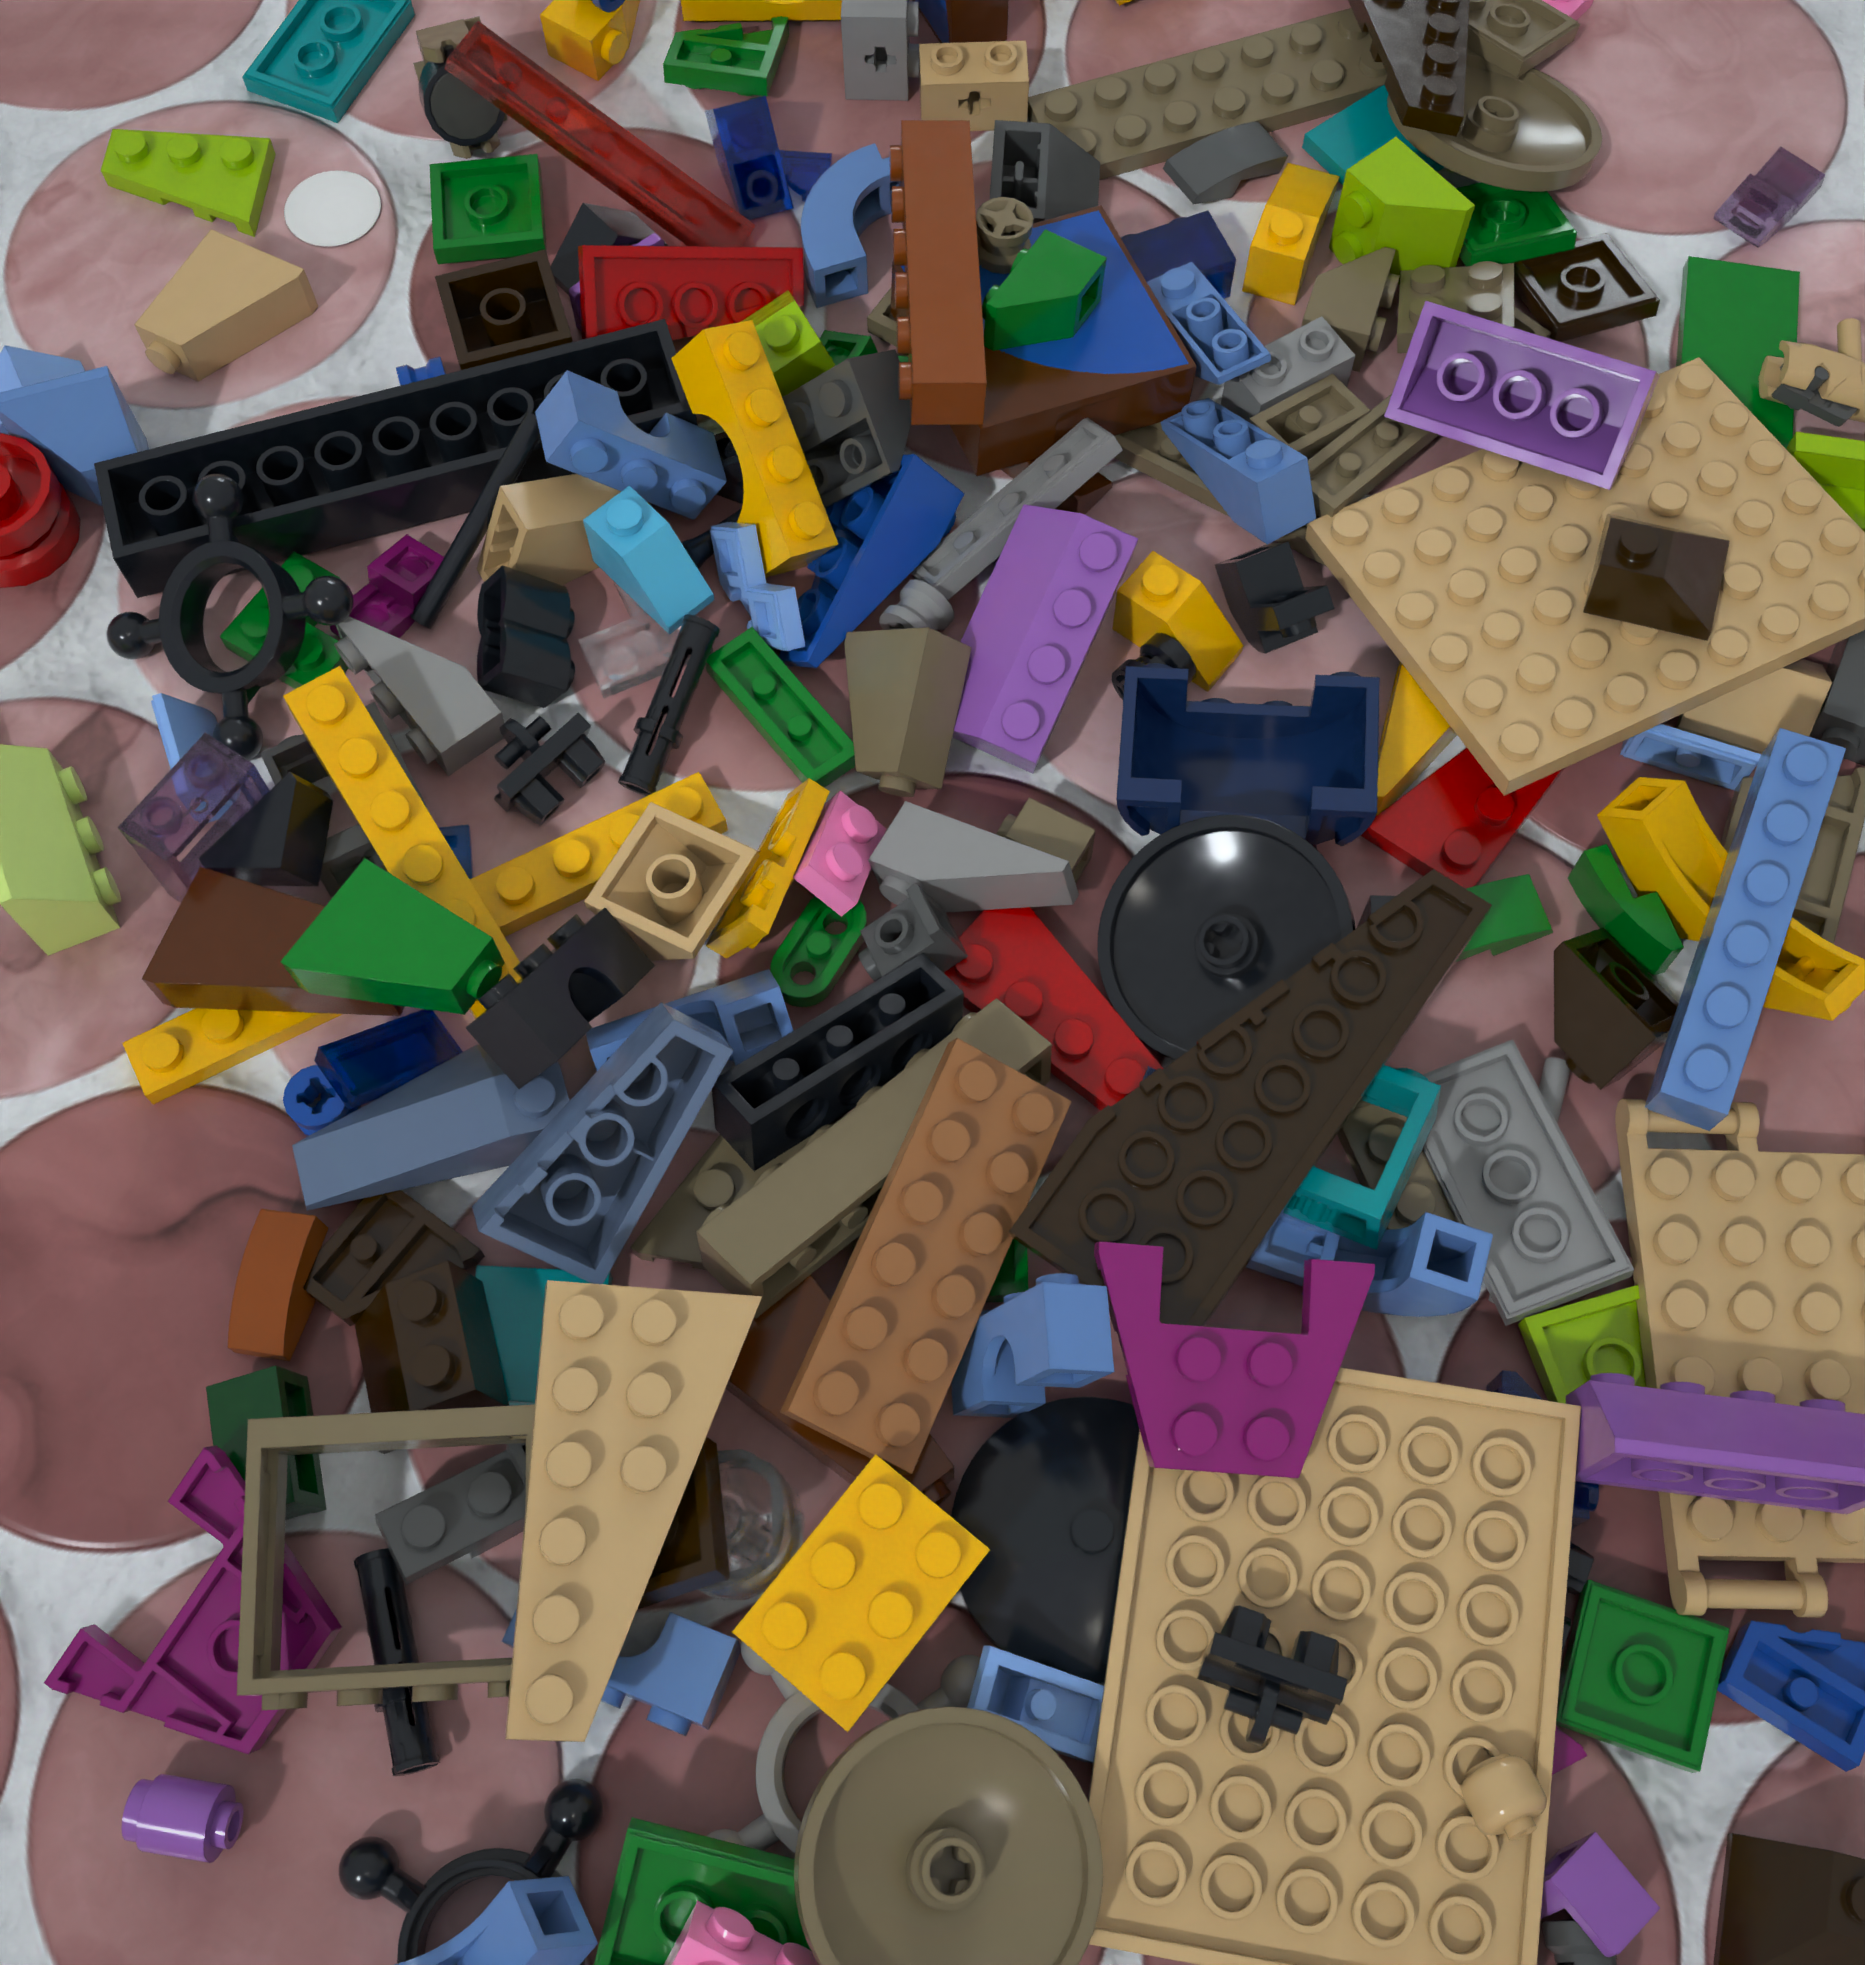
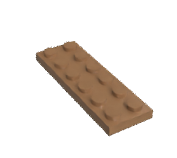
(927, 1258)

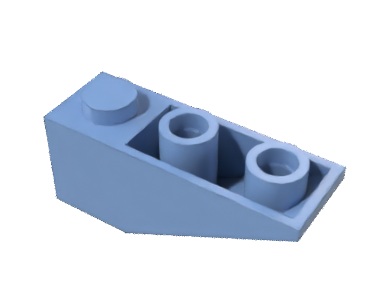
(1207, 325)
(1246, 469)

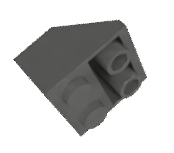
(1042, 169)
(851, 424)

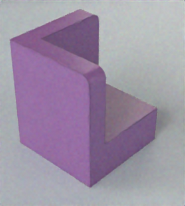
(1597, 1894)

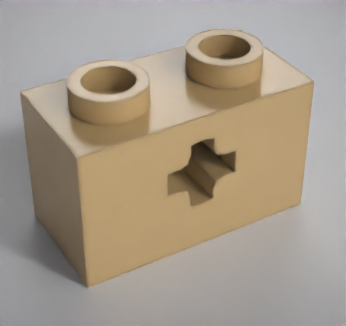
(974, 82)

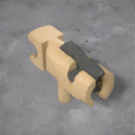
(1818, 378)

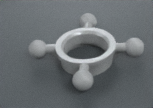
(778, 1816)

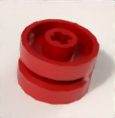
(35, 515)

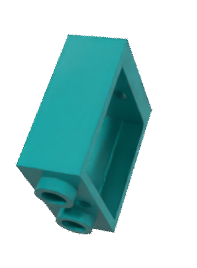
(1356, 1209)

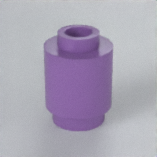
(182, 1817)

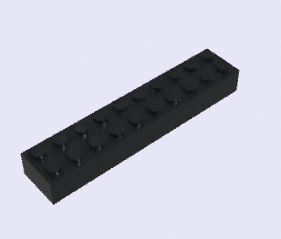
(370, 458)

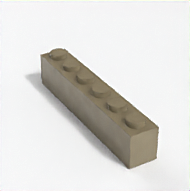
(826, 1191)

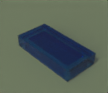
(385, 1056)

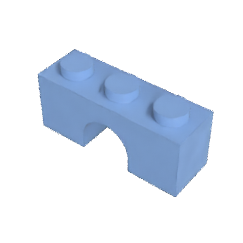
(593, 437)
(744, 1011)
(1034, 1340)
(677, 1676)

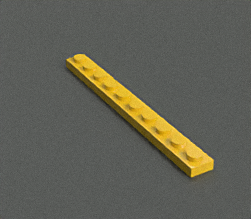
(515, 894)

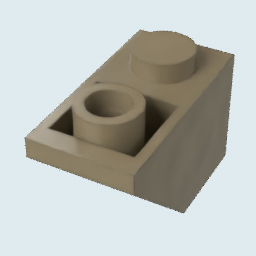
(1351, 300)

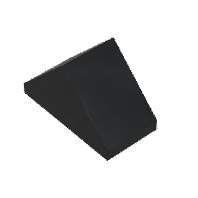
(595, 227)
(278, 838)

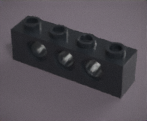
(833, 1061)

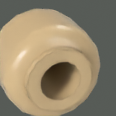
(1504, 1796)

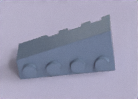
(607, 1149)

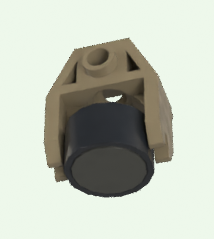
(448, 103)

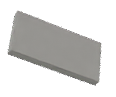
(1519, 1180)

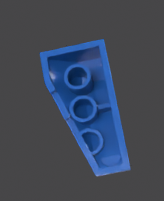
(880, 542)

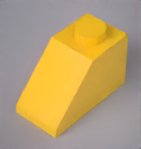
(1173, 602)

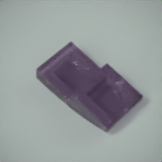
(1770, 197)

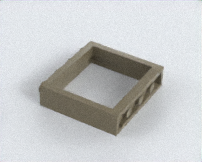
(264, 1543)

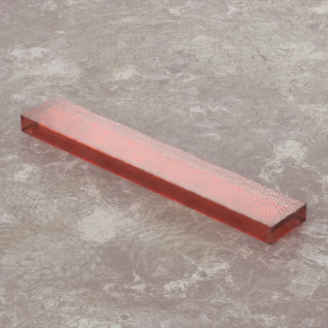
(595, 142)

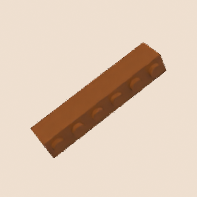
(940, 275)

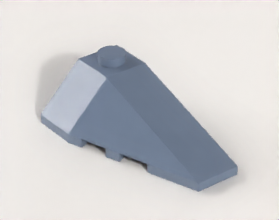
(429, 1130)

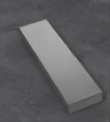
(1041, 484)

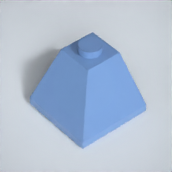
(74, 425)

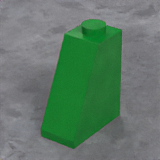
(393, 948)

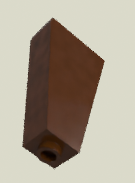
(229, 950)
(769, 1367)

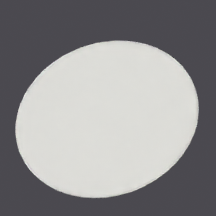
(332, 208)

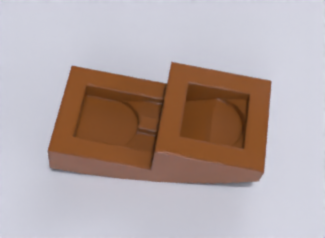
(269, 1293)

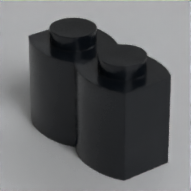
(524, 637)

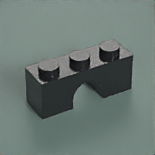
(558, 994)

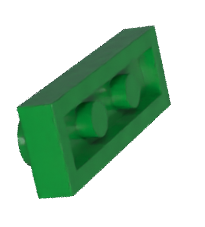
(781, 709)

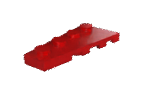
(682, 284)
(1455, 821)
(1036, 978)

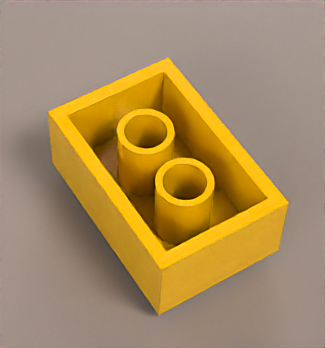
(861, 1592)

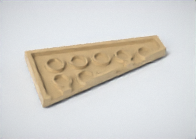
(614, 1440)

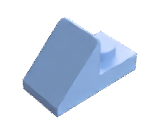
(1041, 1699)

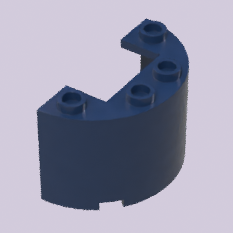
(1265, 761)

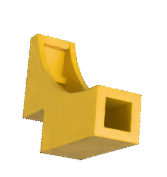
(1676, 854)

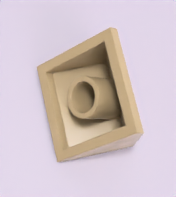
(1758, 709)
(671, 883)

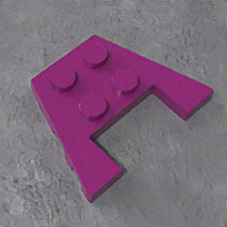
(1224, 1393)
(195, 1664)

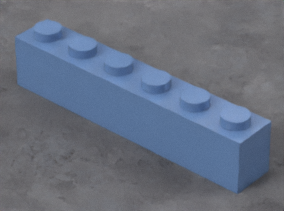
(1745, 930)

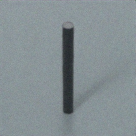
(476, 523)

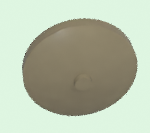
(1514, 131)
(948, 1848)

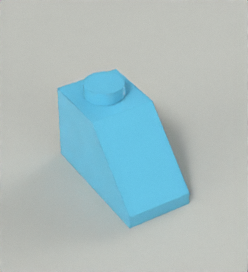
(646, 559)

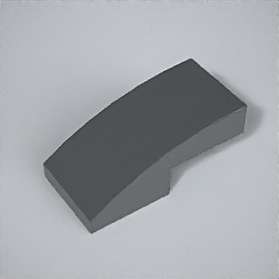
(1219, 162)

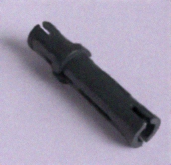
(693, 641)
(394, 1643)

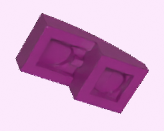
(395, 586)

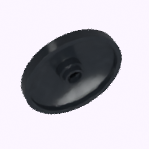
(1212, 924)
(1054, 1514)

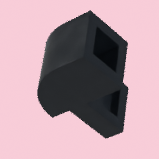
(1270, 597)

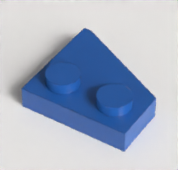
(1803, 1686)

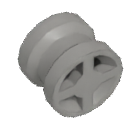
(918, 608)

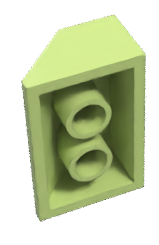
(50, 852)

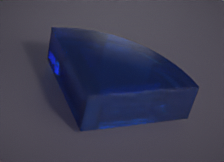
(804, 169)

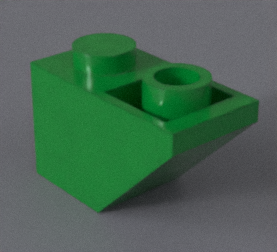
(1045, 295)

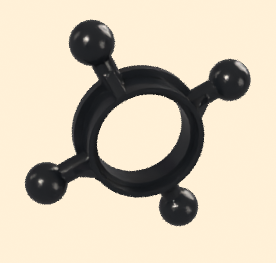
(183, 608)
(372, 1864)

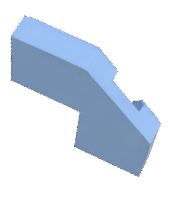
(742, 577)

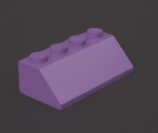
(1521, 395)
(1037, 629)
(1720, 1445)

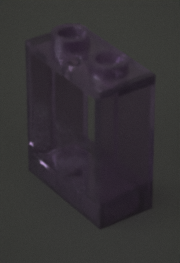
(167, 819)

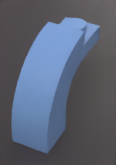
(833, 218)
(1418, 1269)
(522, 1925)

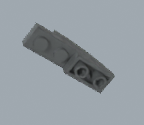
(458, 1515)

